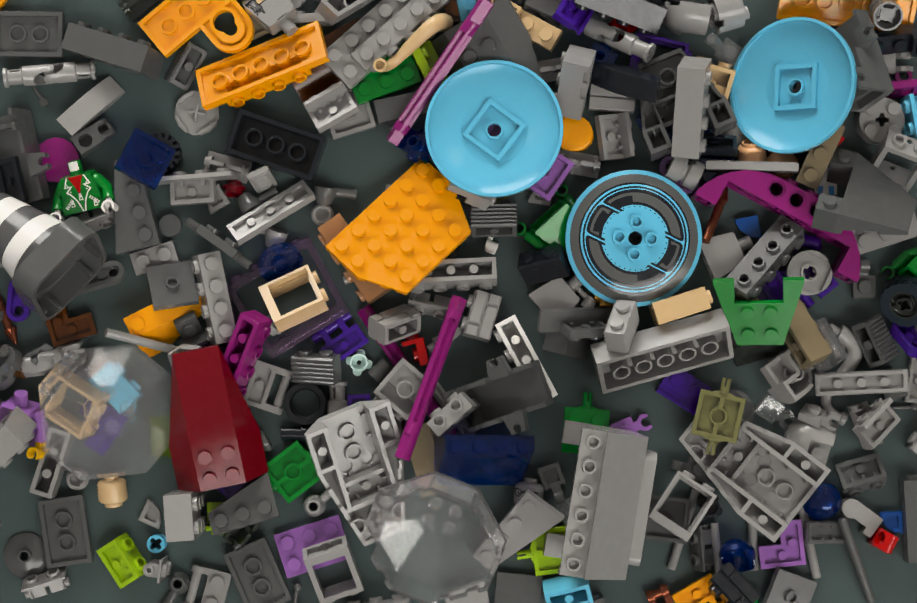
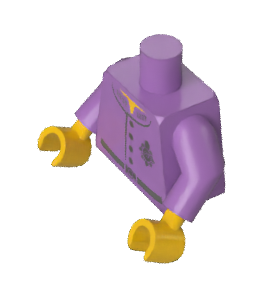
(32, 410)

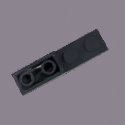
(899, 40)

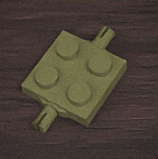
(718, 416)

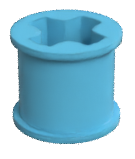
(150, 541)

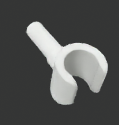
(491, 246)
(588, 300)

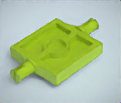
(542, 564)

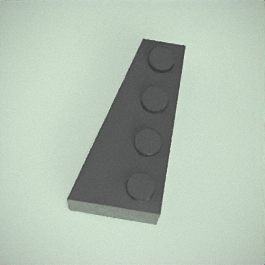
(136, 218)

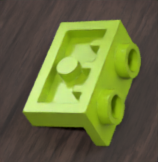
(425, 58)
(122, 560)

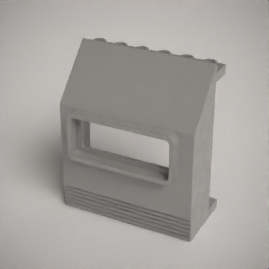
(606, 503)

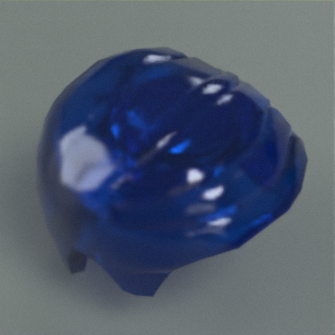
(823, 502)
(739, 554)

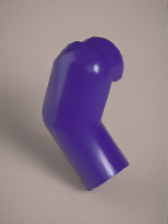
(812, 242)

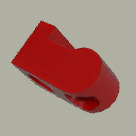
(883, 540)

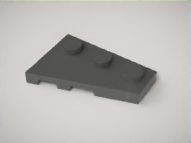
(246, 508)

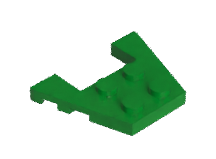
(759, 320)

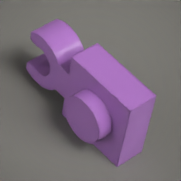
(628, 424)

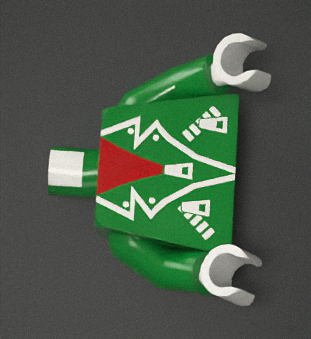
(82, 192)

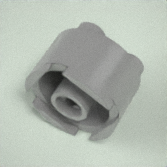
(727, 15)
(870, 130)

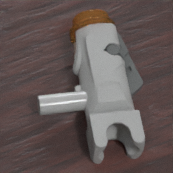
(43, 359)

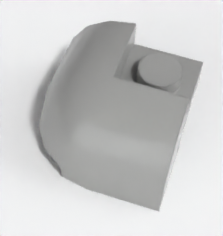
(687, 18)
(787, 378)
(812, 439)

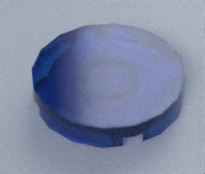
(279, 260)

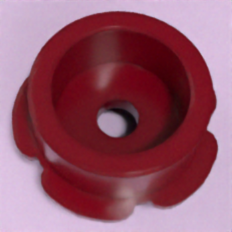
(234, 188)

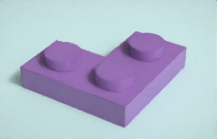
(786, 553)

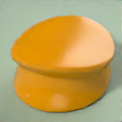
(576, 134)

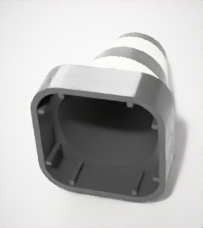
(46, 256)

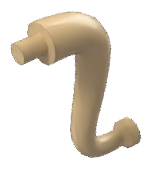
(438, 22)

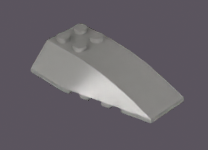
(356, 457)
(760, 475)

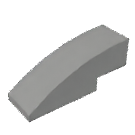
(91, 106)

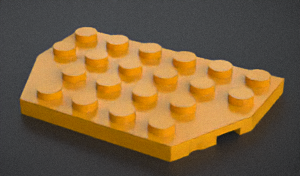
(403, 231)

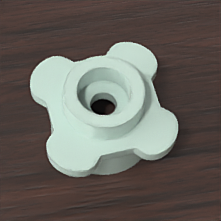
(365, 363)

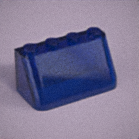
(484, 458)

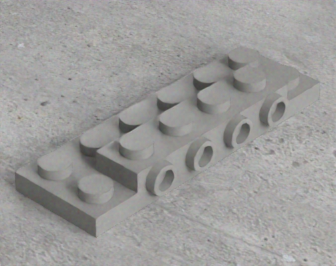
(378, 36)

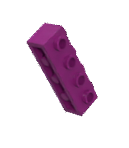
(246, 346)

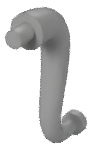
(848, 340)

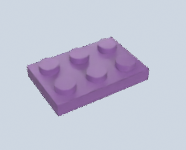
(294, 540)

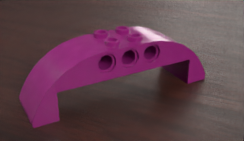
(756, 187)

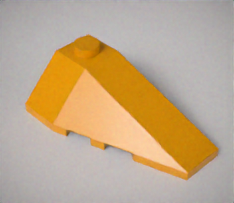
(158, 324)

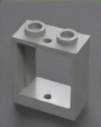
(897, 144)
(704, 489)
(328, 551)

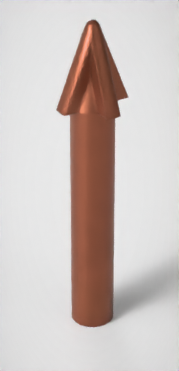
(714, 218)
(10, 330)

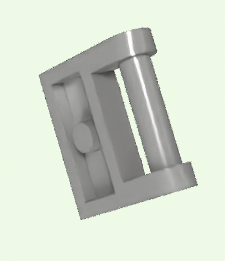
(261, 384)
(215, 588)

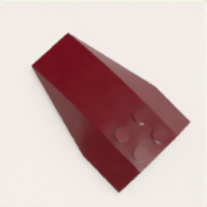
(211, 425)

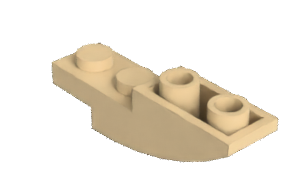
(539, 30)

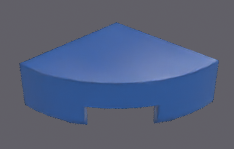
(749, 226)
(892, 520)

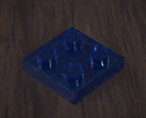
(144, 159)

